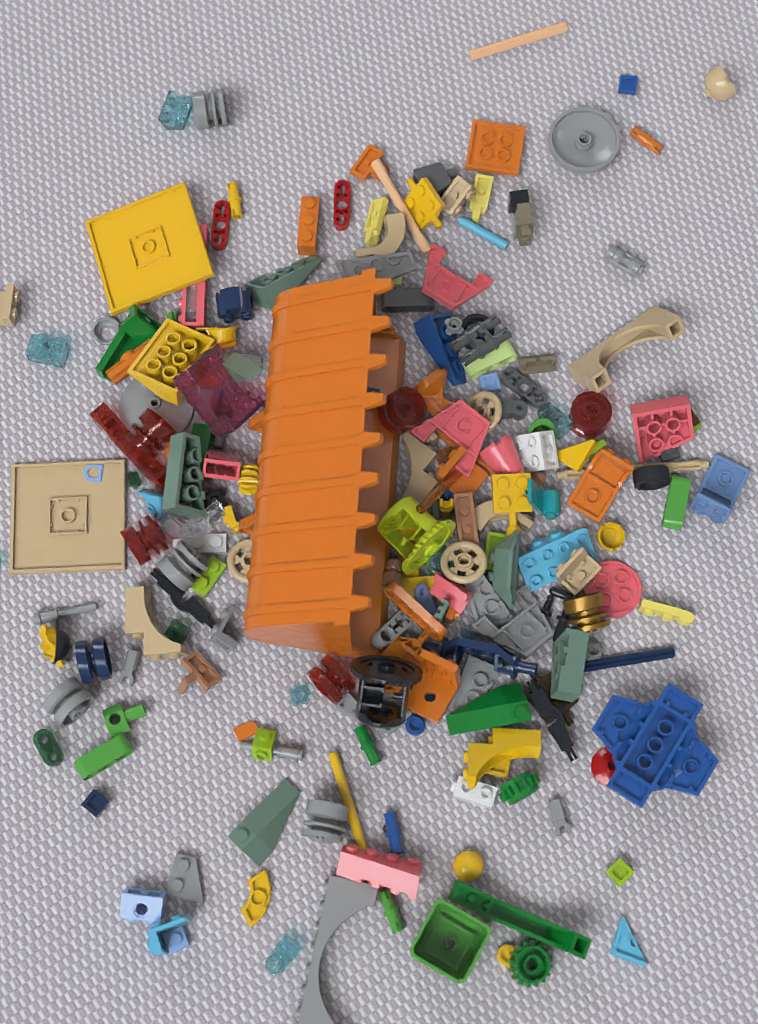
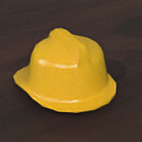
(223, 336)

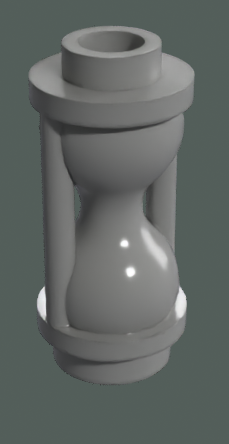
(618, 257)

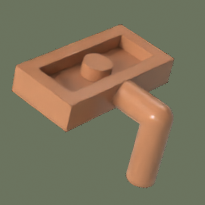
(200, 671)

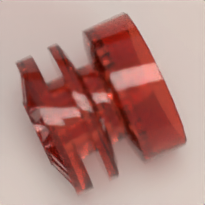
(148, 436)
(144, 540)

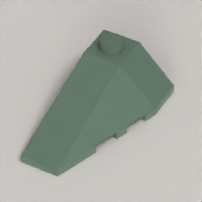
(242, 366)

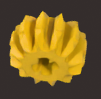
(248, 479)

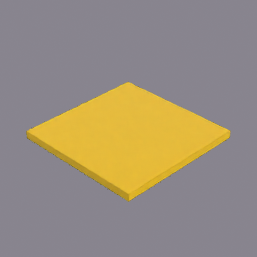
(149, 248)

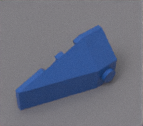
(436, 342)

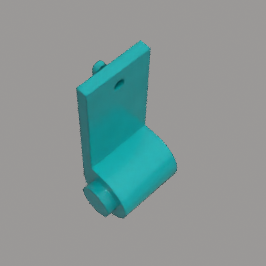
(544, 501)

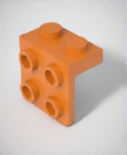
(463, 484)

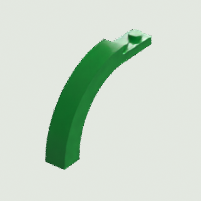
(519, 920)

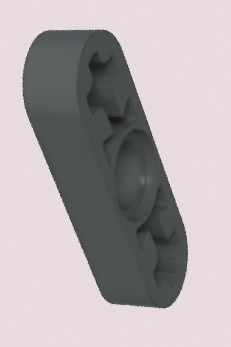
(524, 395)

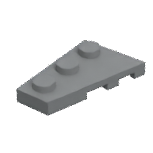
(487, 603)

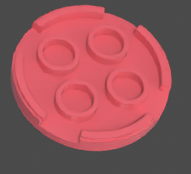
(619, 587)

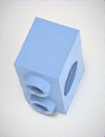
(152, 899)

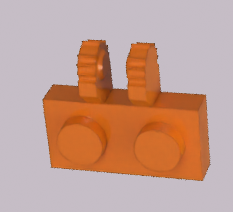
(362, 168)

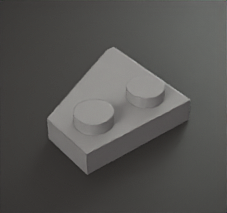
(185, 879)

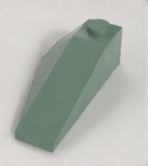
(268, 288)
(263, 826)

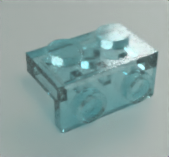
(175, 111)

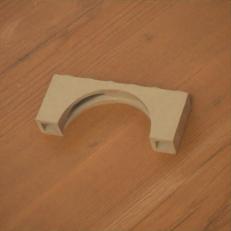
(651, 325)

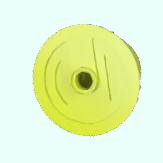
(432, 533)

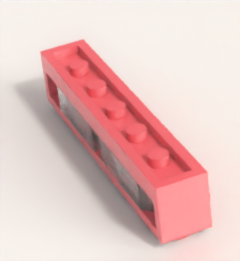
(195, 297)

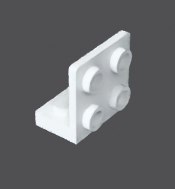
(537, 451)

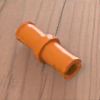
(646, 140)

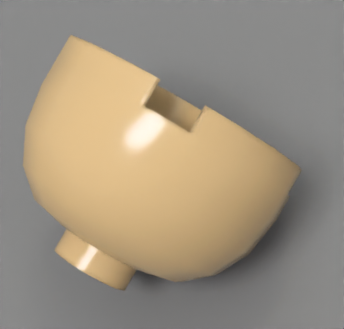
(718, 85)

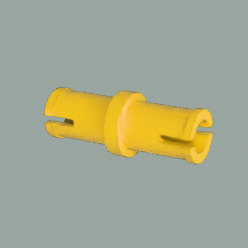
(234, 200)

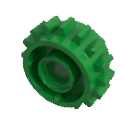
(519, 787)
(540, 966)

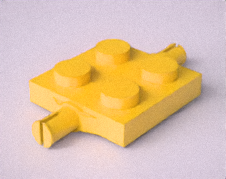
(424, 203)

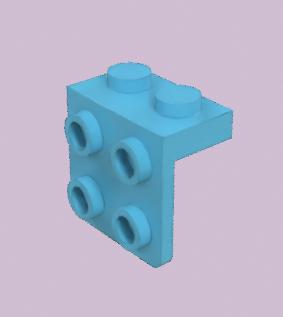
(155, 942)

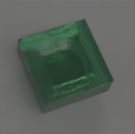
(177, 631)

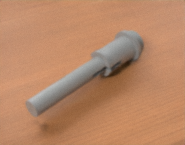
(48, 616)
(282, 751)

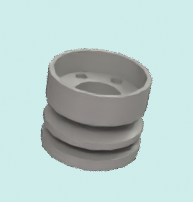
(210, 109)
(183, 565)
(325, 821)

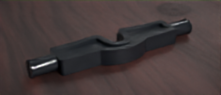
(191, 606)
(557, 729)

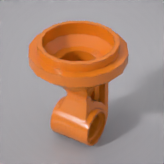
(432, 391)

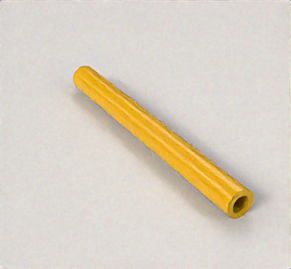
(347, 800)

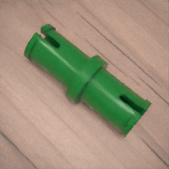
(367, 745)

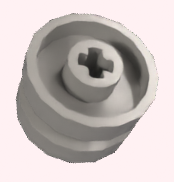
(68, 702)

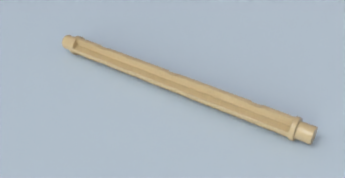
(692, 465)

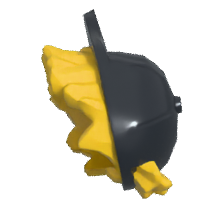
(55, 643)

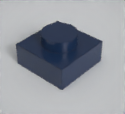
(95, 803)

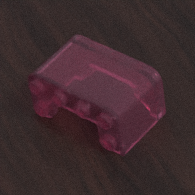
(215, 393)

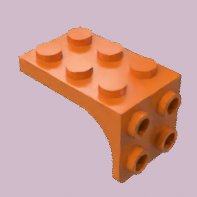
(599, 484)

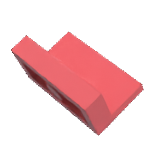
(453, 592)

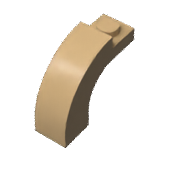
(394, 235)
(485, 516)

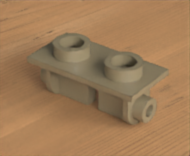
(537, 364)

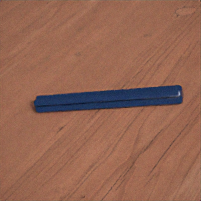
(629, 659)

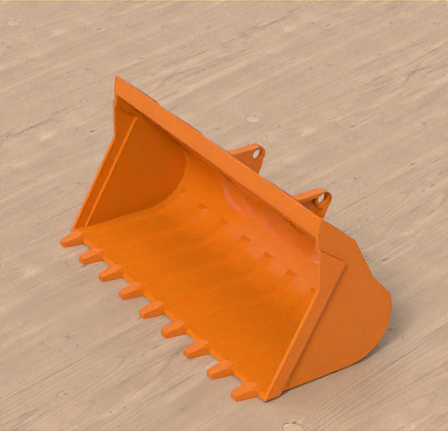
(324, 470)

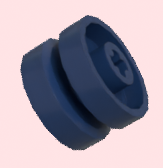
(93, 660)

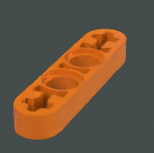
(415, 611)

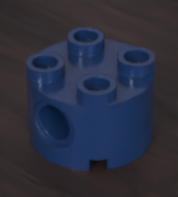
(234, 304)

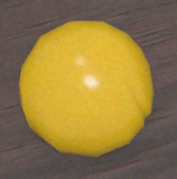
(610, 536)
(468, 865)

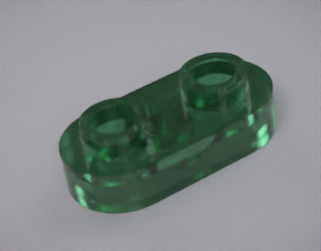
(49, 748)

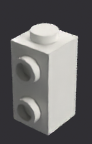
(482, 795)

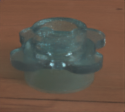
(299, 700)

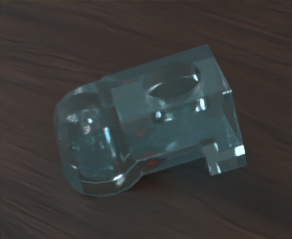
(561, 422)

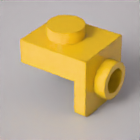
(229, 518)

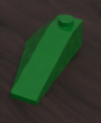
(495, 709)

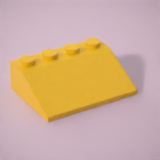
(166, 356)

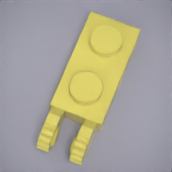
(666, 612)

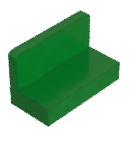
(139, 324)

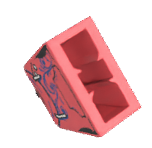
(221, 465)

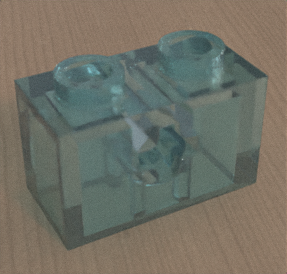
(40, 352)

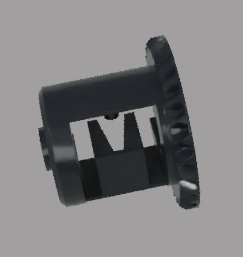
(374, 674)

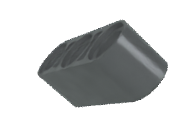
(406, 301)

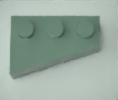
(568, 664)

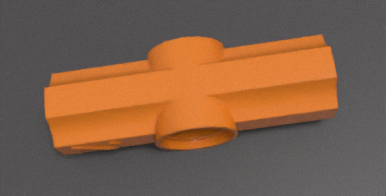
(119, 371)

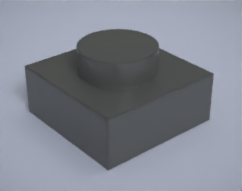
(669, 455)

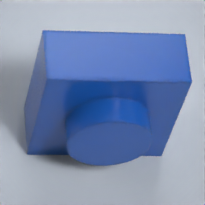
(627, 84)

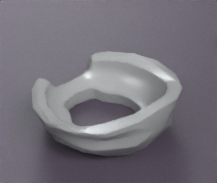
(102, 323)

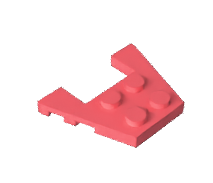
(448, 287)
(463, 427)

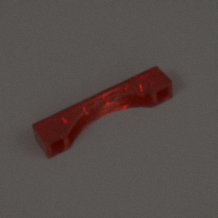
(116, 432)

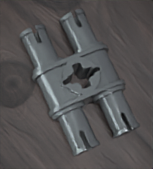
(479, 347)

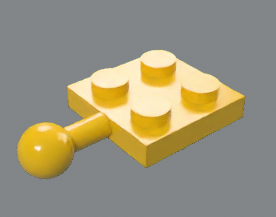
(509, 497)

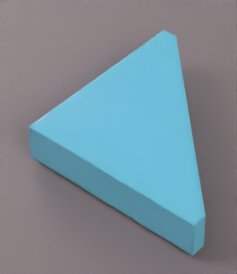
(154, 503)
(625, 945)

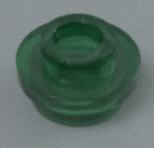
(133, 479)

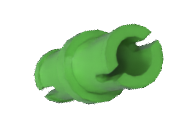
(391, 911)

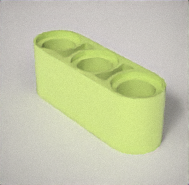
(492, 361)

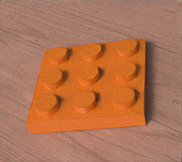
(495, 148)

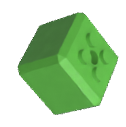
(469, 937)

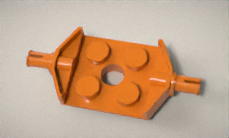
(405, 649)

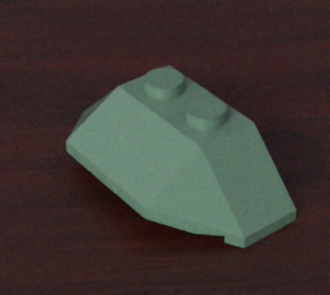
(504, 568)

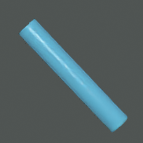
(482, 232)

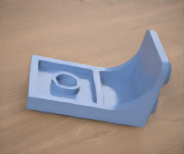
(719, 489)

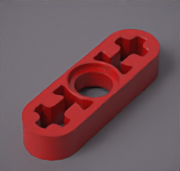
(338, 198)
(216, 219)

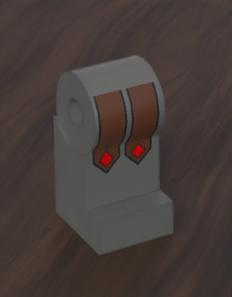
(512, 410)

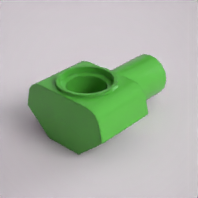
(127, 715)

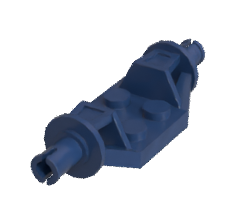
(490, 651)

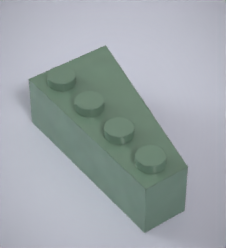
(184, 477)

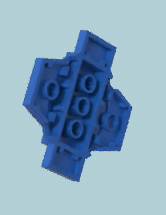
(655, 745)

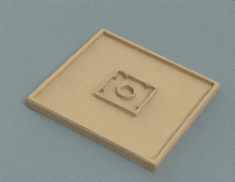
(65, 520)

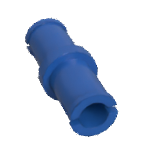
(393, 833)

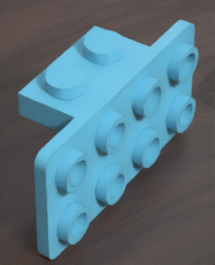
(547, 553)

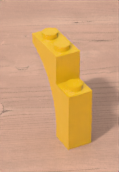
(502, 746)

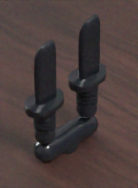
(562, 594)

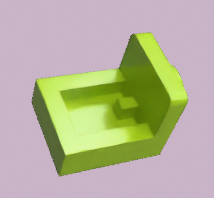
(263, 744)

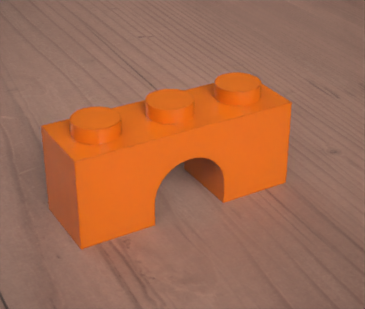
(308, 225)

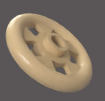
(480, 408)
(466, 547)
(234, 559)

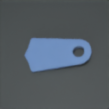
(425, 598)

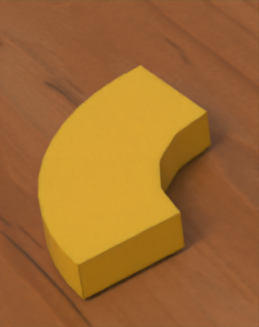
(259, 898)

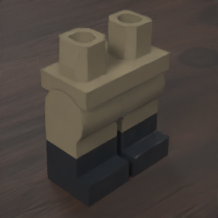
(523, 223)

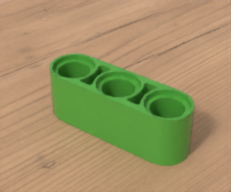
(676, 502)
(103, 756)

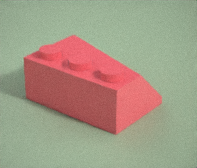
(661, 425)

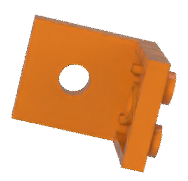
(439, 678)

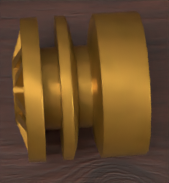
(586, 612)

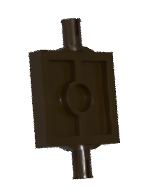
(545, 683)

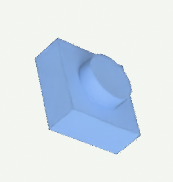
(176, 939)

